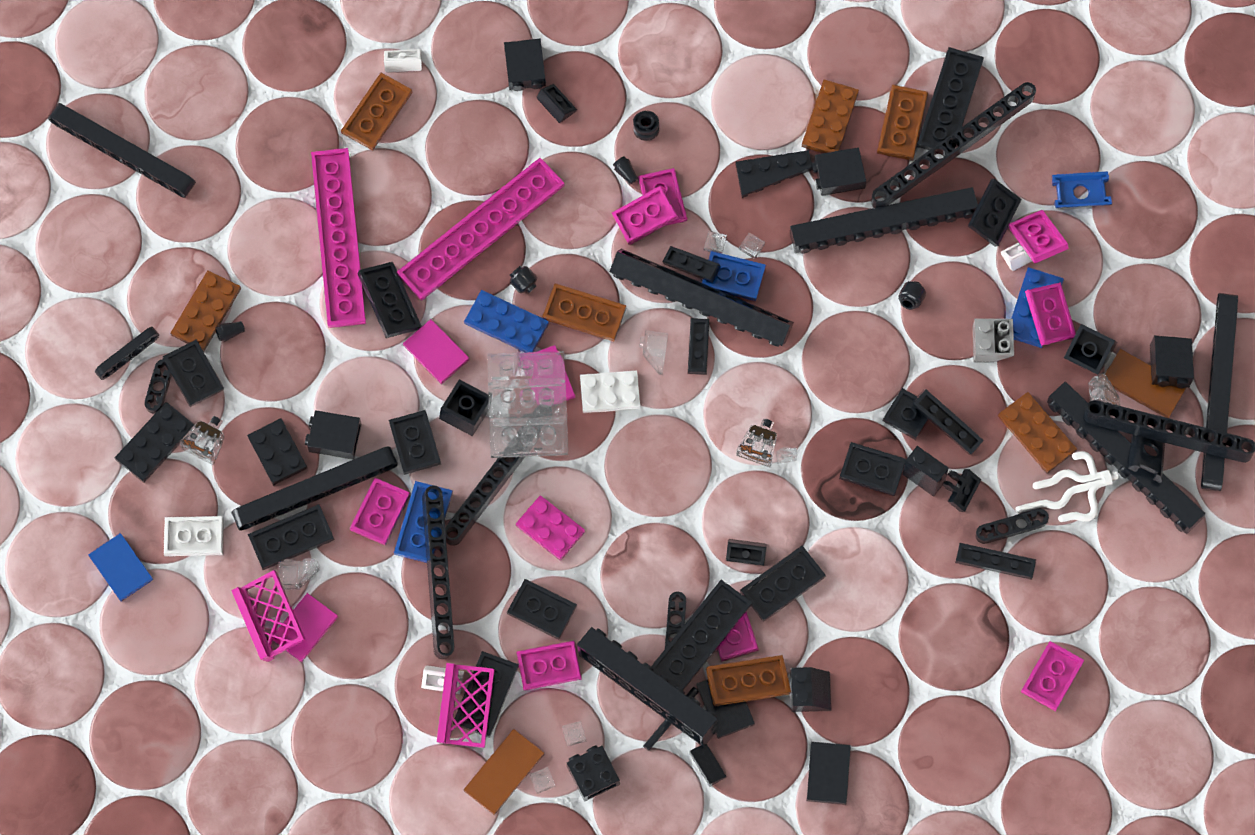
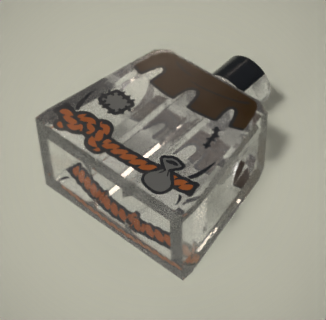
(204, 440)
(759, 444)

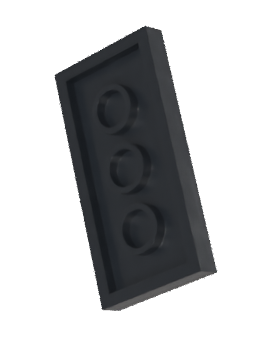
(389, 299)
(154, 442)
(291, 537)
(783, 583)
(503, 678)

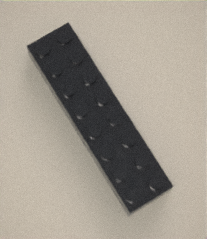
(647, 686)

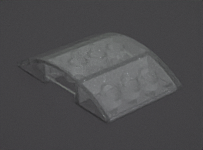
(527, 404)

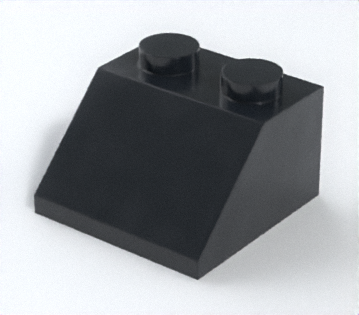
(1090, 349)
(810, 689)

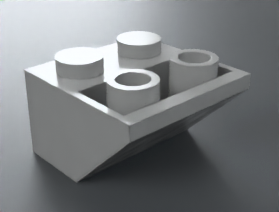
(992, 339)

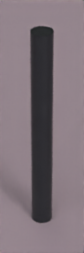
(665, 725)

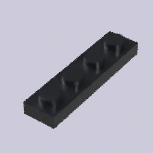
(995, 561)

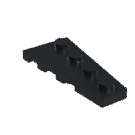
(770, 170)

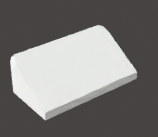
(402, 60)
(1015, 256)
(434, 678)

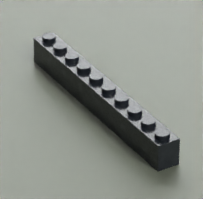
(883, 220)
(701, 297)
(1116, 452)

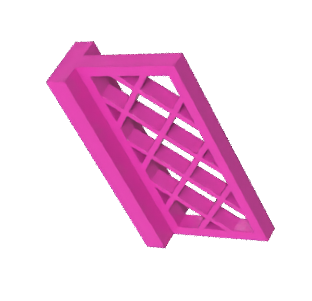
(253, 622)
(448, 703)

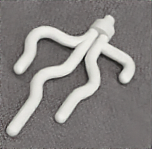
(1091, 482)

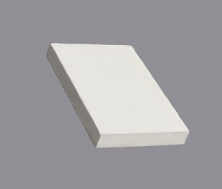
(193, 536)

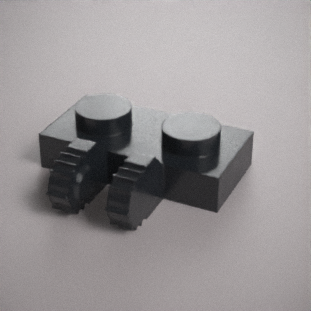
(964, 489)

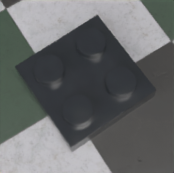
(905, 416)

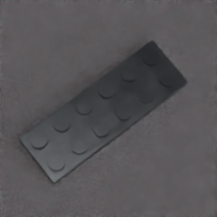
(950, 97)
(701, 635)

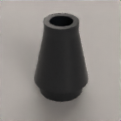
(625, 170)
(229, 330)

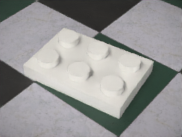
(610, 391)

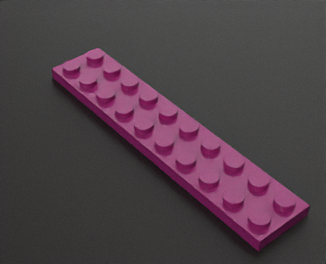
(480, 229)
(338, 238)

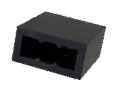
(524, 64)
(839, 171)
(1171, 361)
(333, 434)
(925, 471)

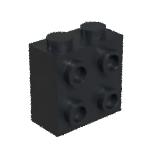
(592, 772)

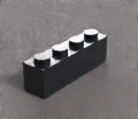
(947, 421)

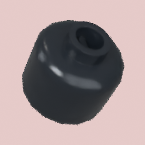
(523, 279)
(912, 295)

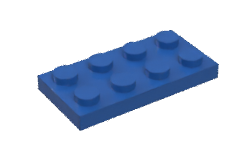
(506, 322)
(1023, 323)
(412, 535)

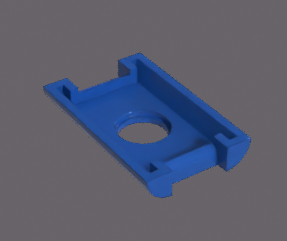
(1092, 181)

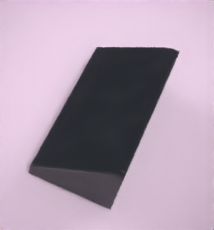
(556, 103)
(746, 552)
(707, 765)

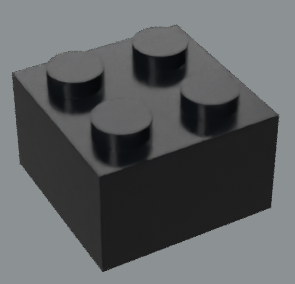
(465, 407)

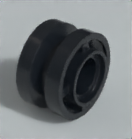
(646, 132)

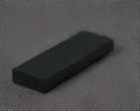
(691, 264)
(698, 346)

